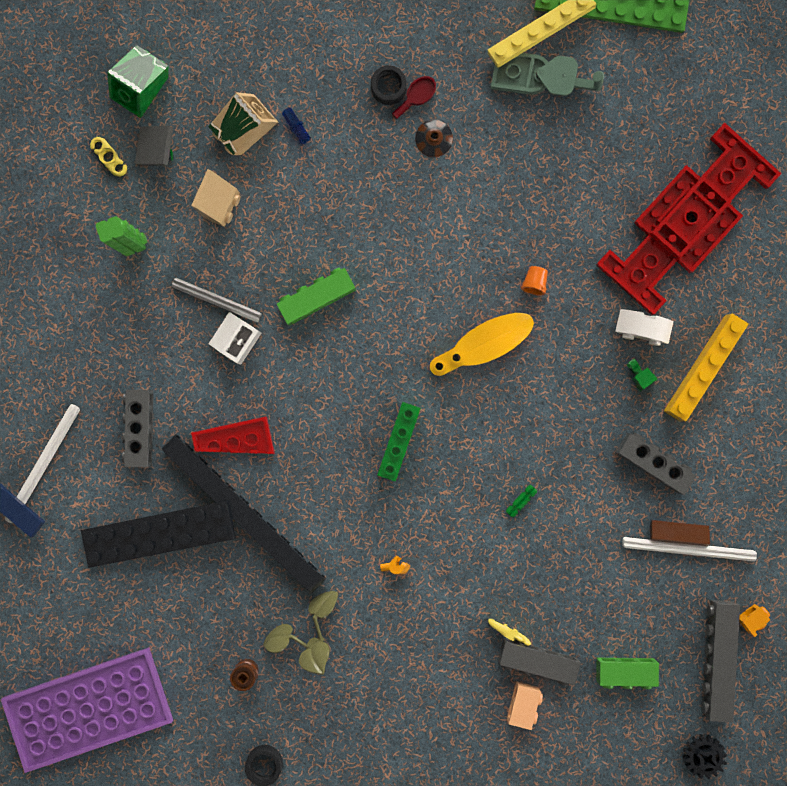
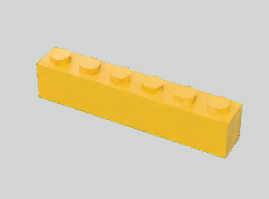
(706, 367)

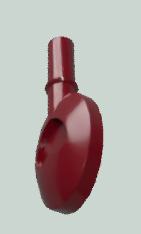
(418, 93)

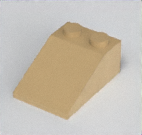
(216, 199)

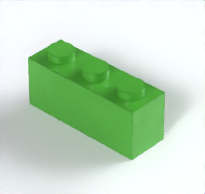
(627, 672)

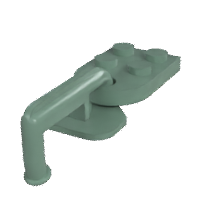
(556, 76)

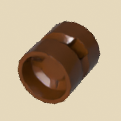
(245, 670)

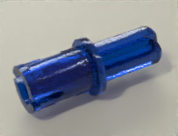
(296, 125)

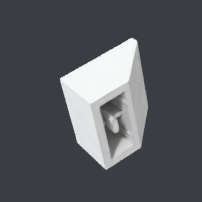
(235, 338)

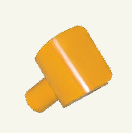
(394, 566)

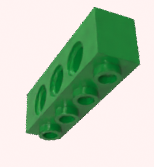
(398, 441)

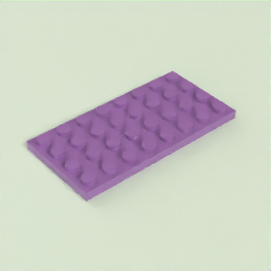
(87, 710)

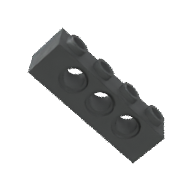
(145, 436)
(679, 483)

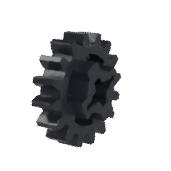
(701, 765)

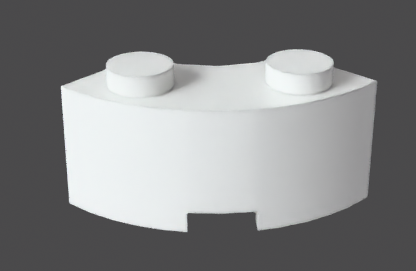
(638, 325)

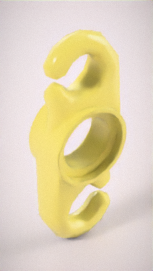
(111, 164)
(509, 633)

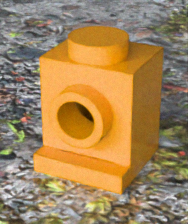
(754, 619)

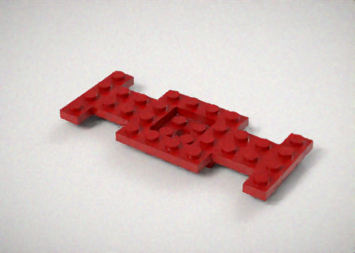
(675, 236)

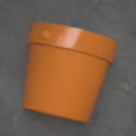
(535, 281)

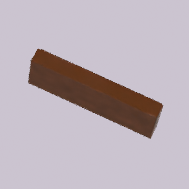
(679, 533)

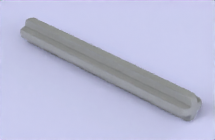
(216, 300)

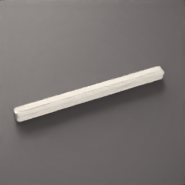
(47, 454)
(708, 551)

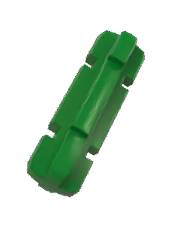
(521, 501)

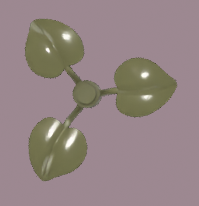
(317, 651)

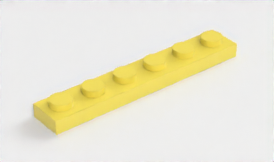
(539, 30)

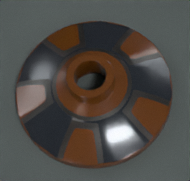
(434, 147)

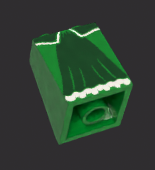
(137, 80)

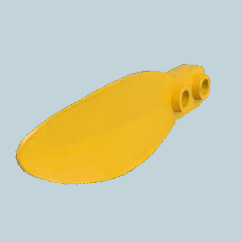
(486, 342)

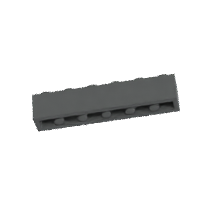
(721, 660)

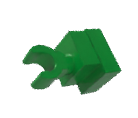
(642, 378)

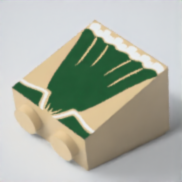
(242, 123)

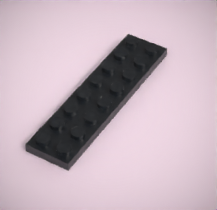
(158, 534)

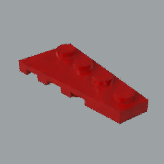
(239, 437)

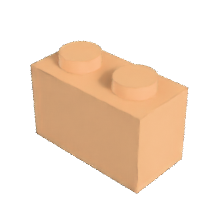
(524, 705)

